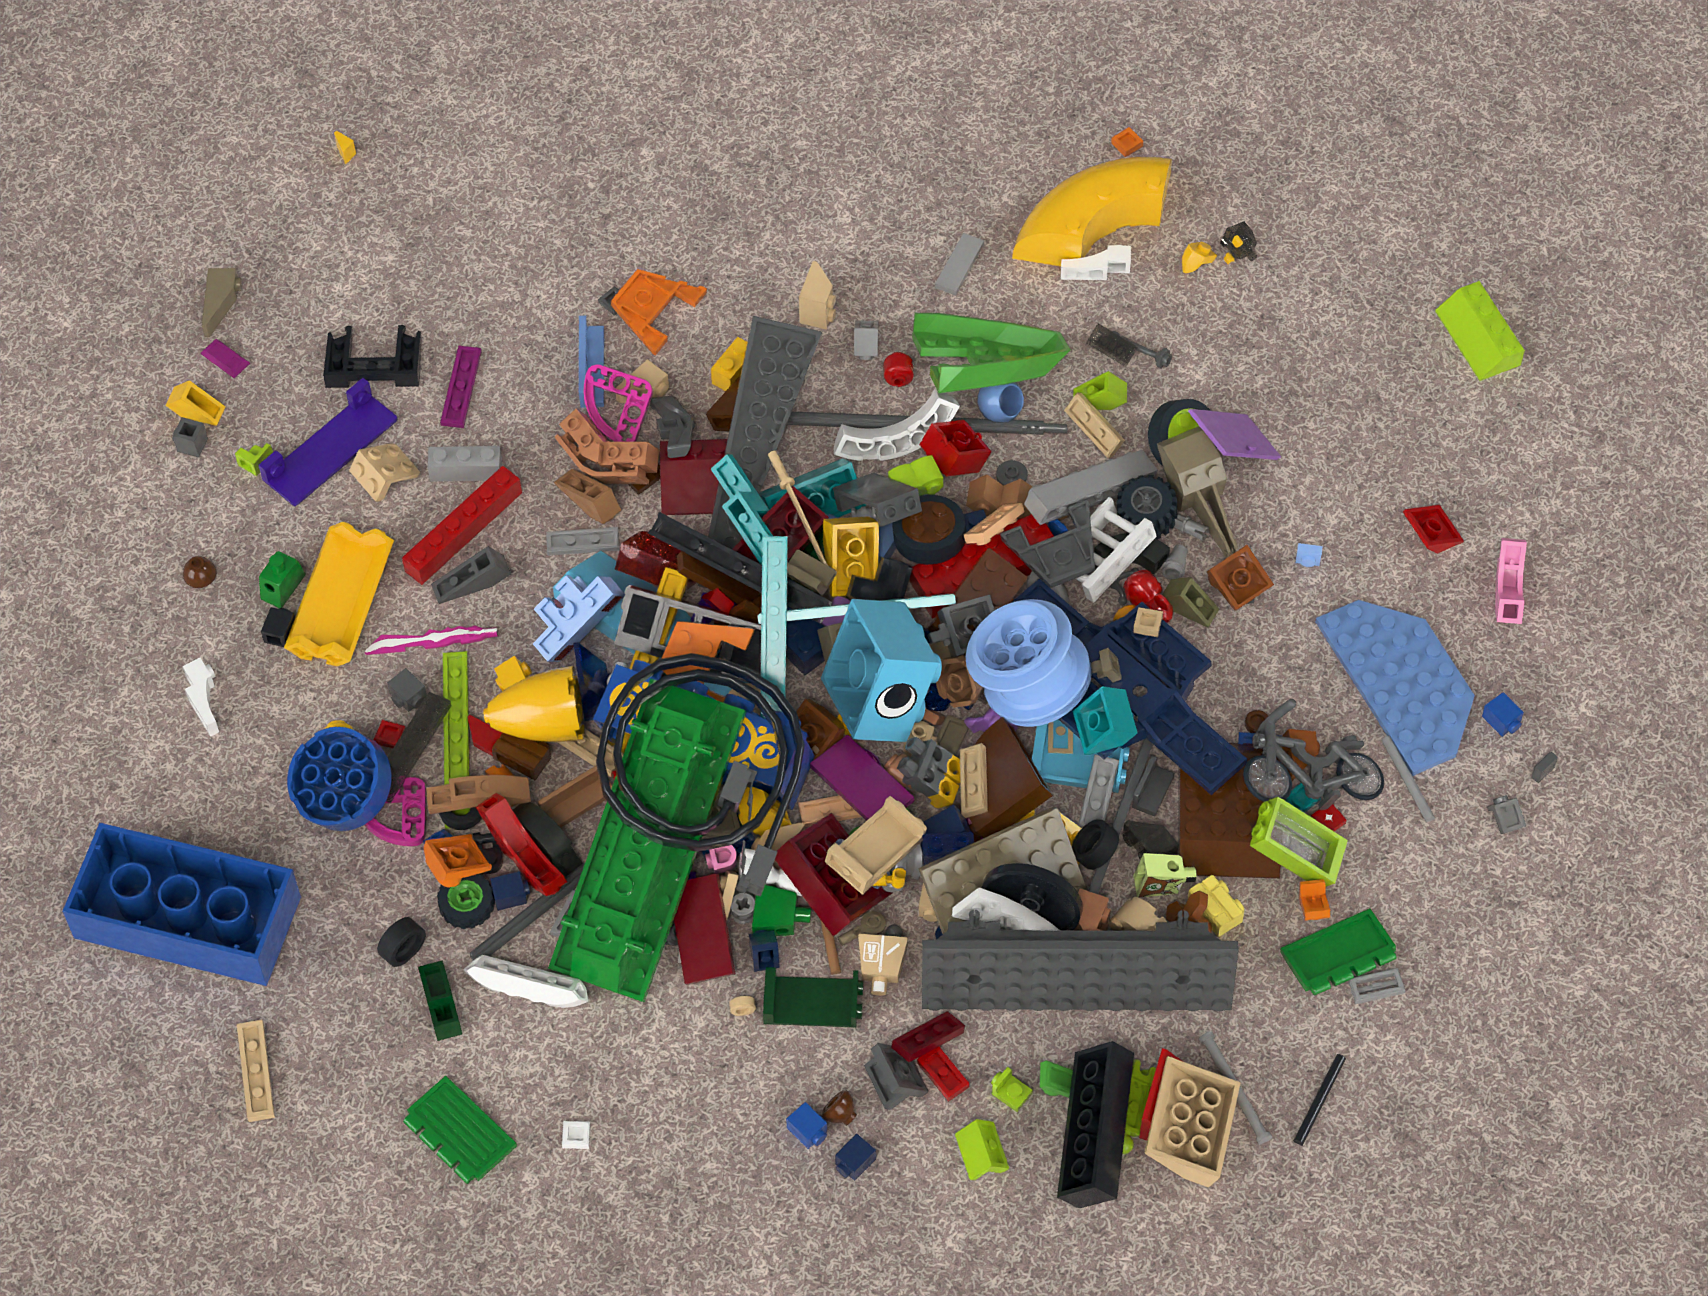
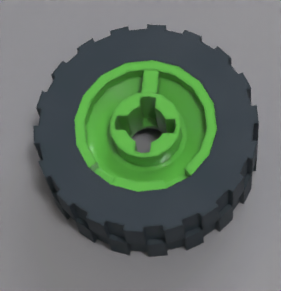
(470, 912)

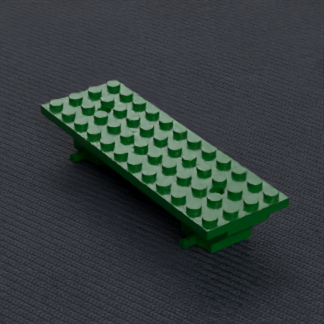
(628, 881)

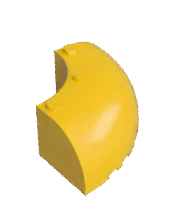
(1092, 207)

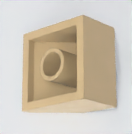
(817, 299)

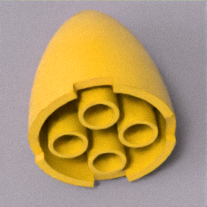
(540, 708)

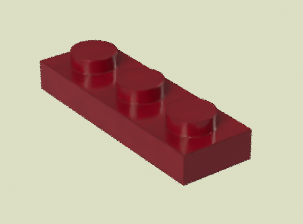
(928, 1036)

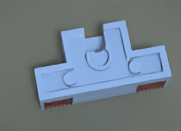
(574, 613)

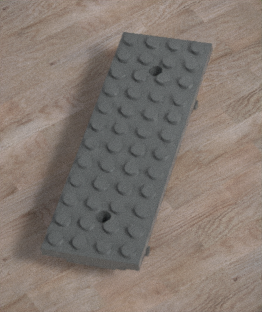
(1078, 970)

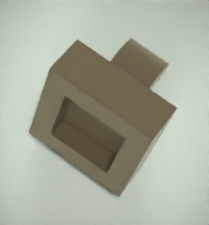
(1107, 666)

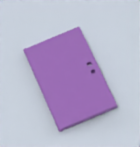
(1234, 434)

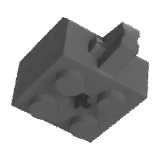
(954, 622)

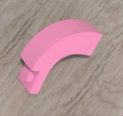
(1509, 581)

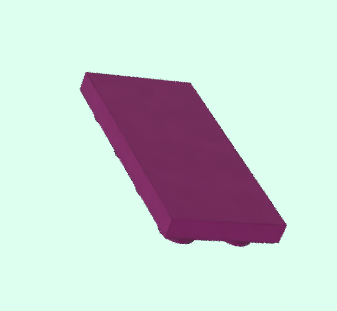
(858, 778)

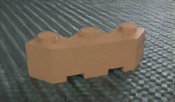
(990, 495)

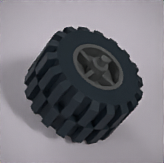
(1149, 500)

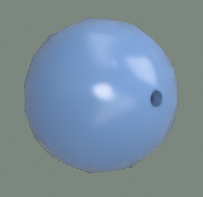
(1000, 402)

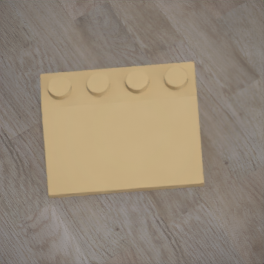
(1192, 1121)

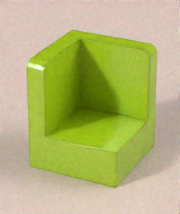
(251, 460)

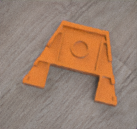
(645, 298)
(704, 640)

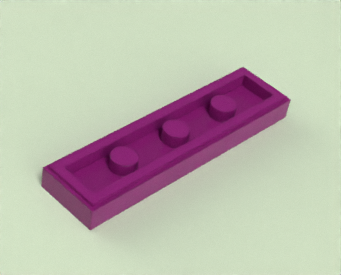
(461, 386)

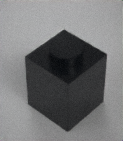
(277, 626)

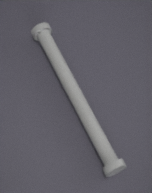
(1262, 1135)

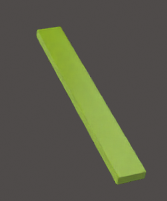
(456, 720)

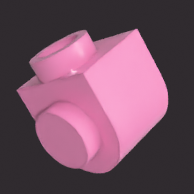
(721, 859)

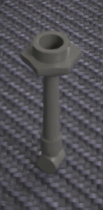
(1161, 357)

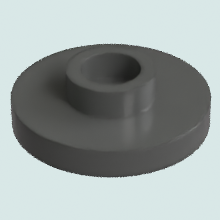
(1011, 471)

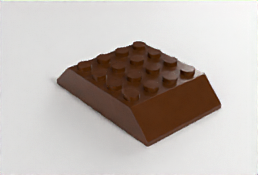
(1219, 826)

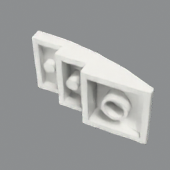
(1000, 909)

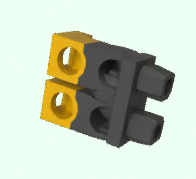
(931, 771)

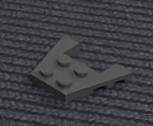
(1061, 556)

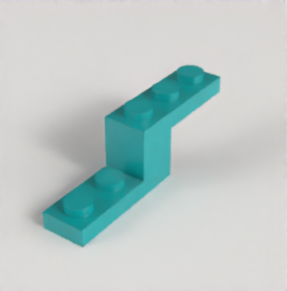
(745, 504)

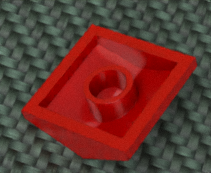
(1433, 527)

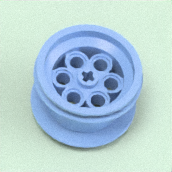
(1029, 662)

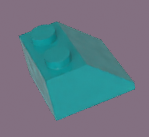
(1104, 720)

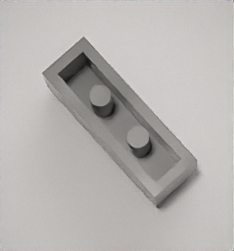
(463, 463)

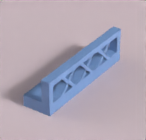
(590, 353)

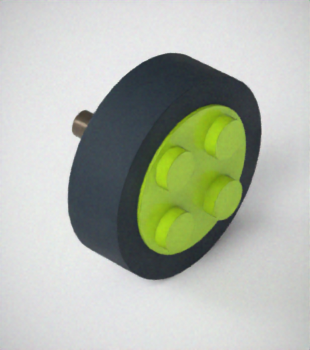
(1171, 420)

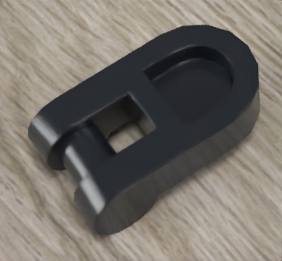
(492, 855)

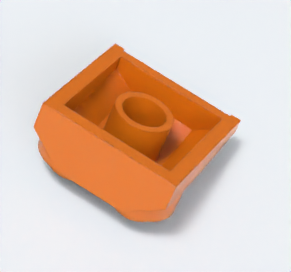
(454, 859)

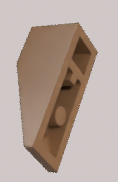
(589, 495)

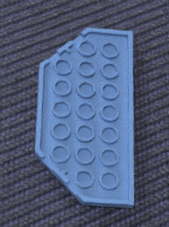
(1402, 679)

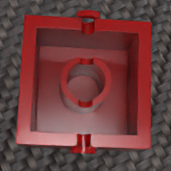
(955, 447)

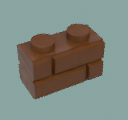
(522, 754)

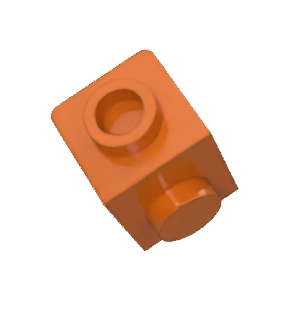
(1314, 900)

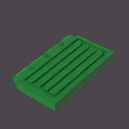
(1339, 951)
(461, 1129)

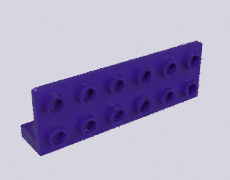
(329, 447)

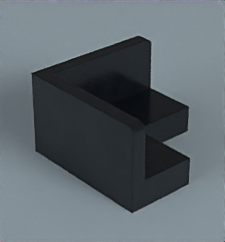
(889, 582)

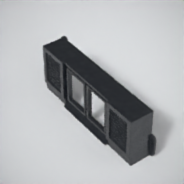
(646, 615)

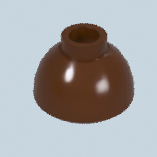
(199, 572)
(840, 1109)

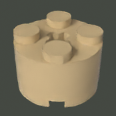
(1135, 916)

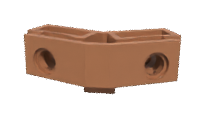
(618, 457)

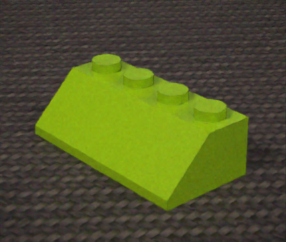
(1480, 331)

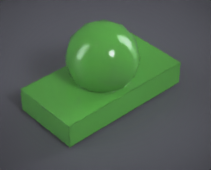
(1055, 1079)

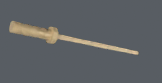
(787, 483)

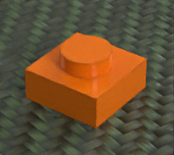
(1127, 142)

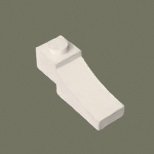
(1095, 267)
(198, 693)

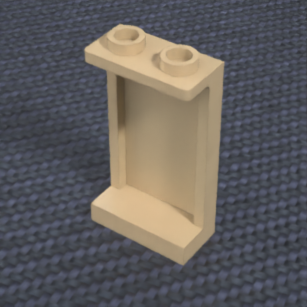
(876, 845)

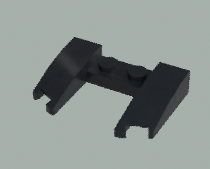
(402, 368)

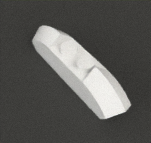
(527, 982)

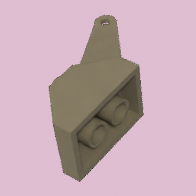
(1198, 476)

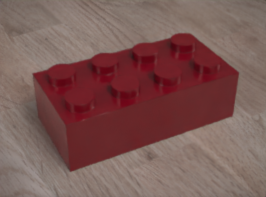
(785, 521)

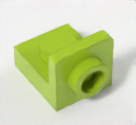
(1010, 1089)

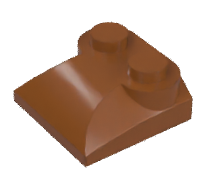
(1239, 578)
(820, 725)

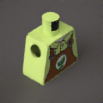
(1161, 875)

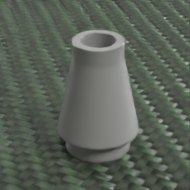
(1175, 563)

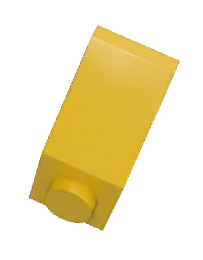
(195, 404)

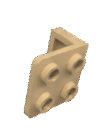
(380, 466)

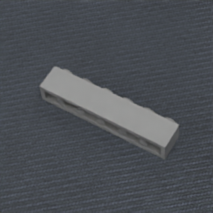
(1095, 483)

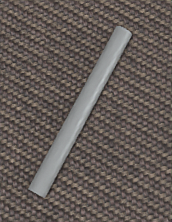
(1408, 778)

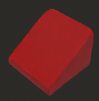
(718, 600)

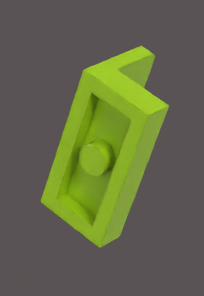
(981, 1149)

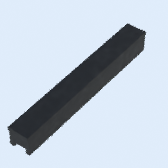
(729, 561)

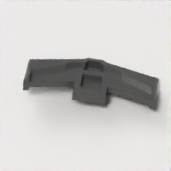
(674, 425)

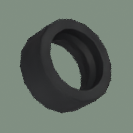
(1105, 848)
(401, 941)

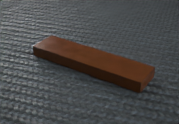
(713, 578)

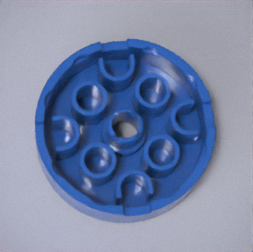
(336, 801)

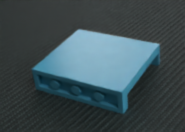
(1070, 768)

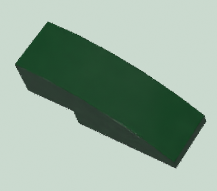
(440, 1000)

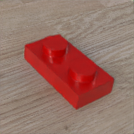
(943, 1073)

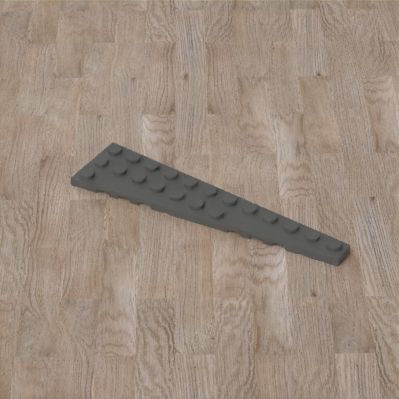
(767, 389)

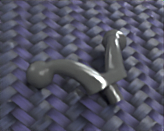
(1115, 585)

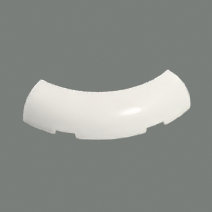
(898, 438)

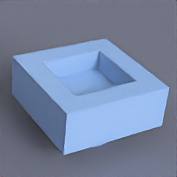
(1308, 555)

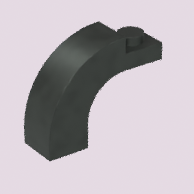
(1150, 558)
(548, 837)

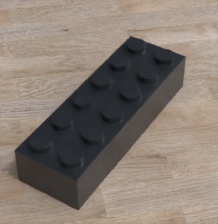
(1095, 1125)

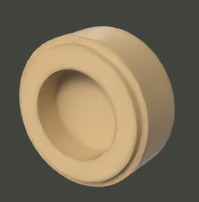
(742, 1005)

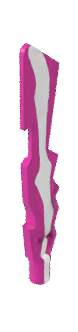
(430, 639)

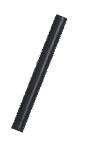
(1319, 1100)

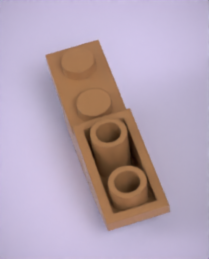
(473, 790)

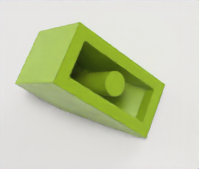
(1104, 391)

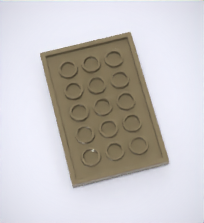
(1034, 841)

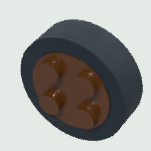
(933, 533)

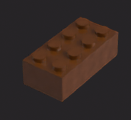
(988, 576)

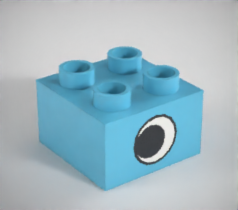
(880, 670)

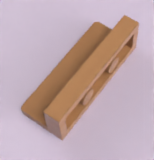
(573, 798)

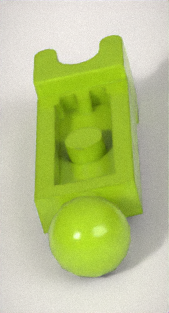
(1138, 1097)

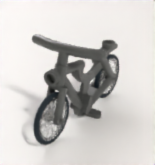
(1270, 778)

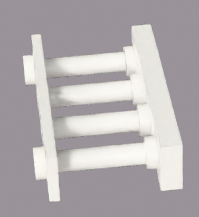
(1124, 551)

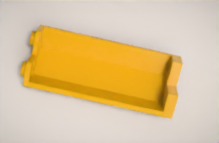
(339, 594)

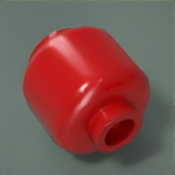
(898, 369)

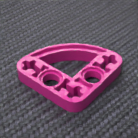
(632, 400)
(408, 801)

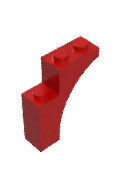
(519, 846)

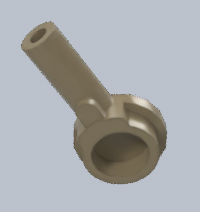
(871, 923)

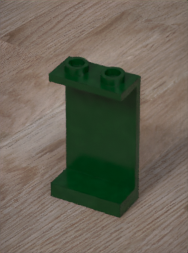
(811, 1000)

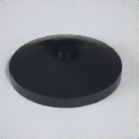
(1038, 891)

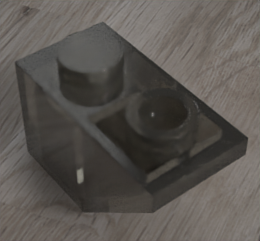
(1149, 838)

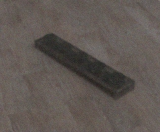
(415, 739)

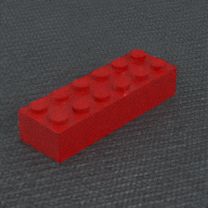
(946, 576)

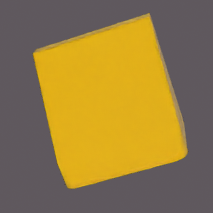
(345, 146)

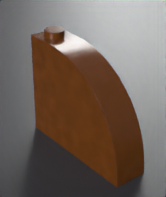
(1012, 781)

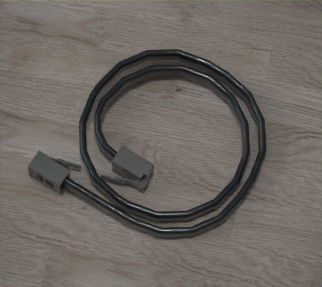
(739, 776)

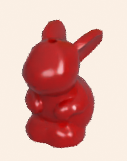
(1145, 588)

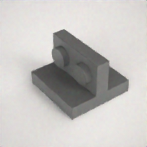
(893, 1076)

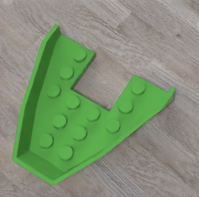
(995, 349)

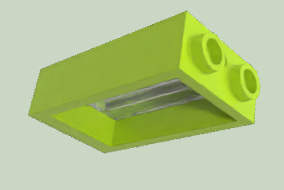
(1298, 841)

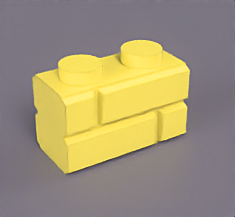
(1221, 909)

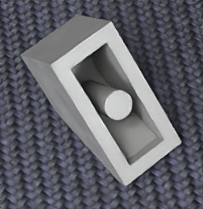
(866, 339)

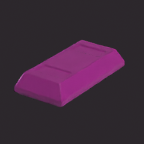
(225, 358)

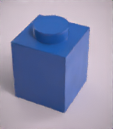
(1503, 714)
(807, 1126)

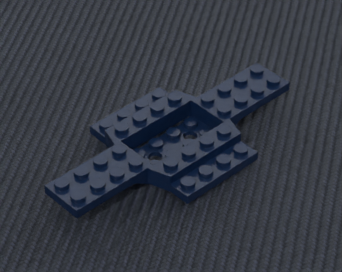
(1168, 671)

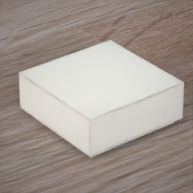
(576, 1134)

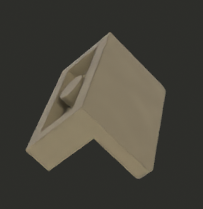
(810, 572)

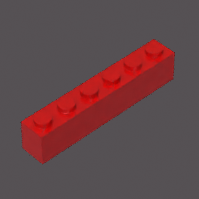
(462, 525)

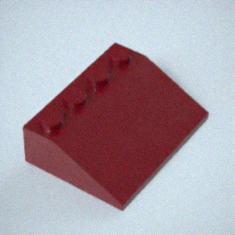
(688, 481)
(821, 886)

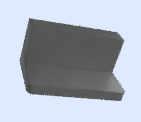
(1152, 788)

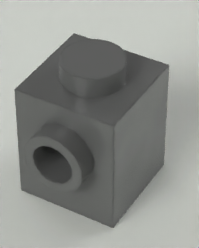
(190, 437)
(406, 690)

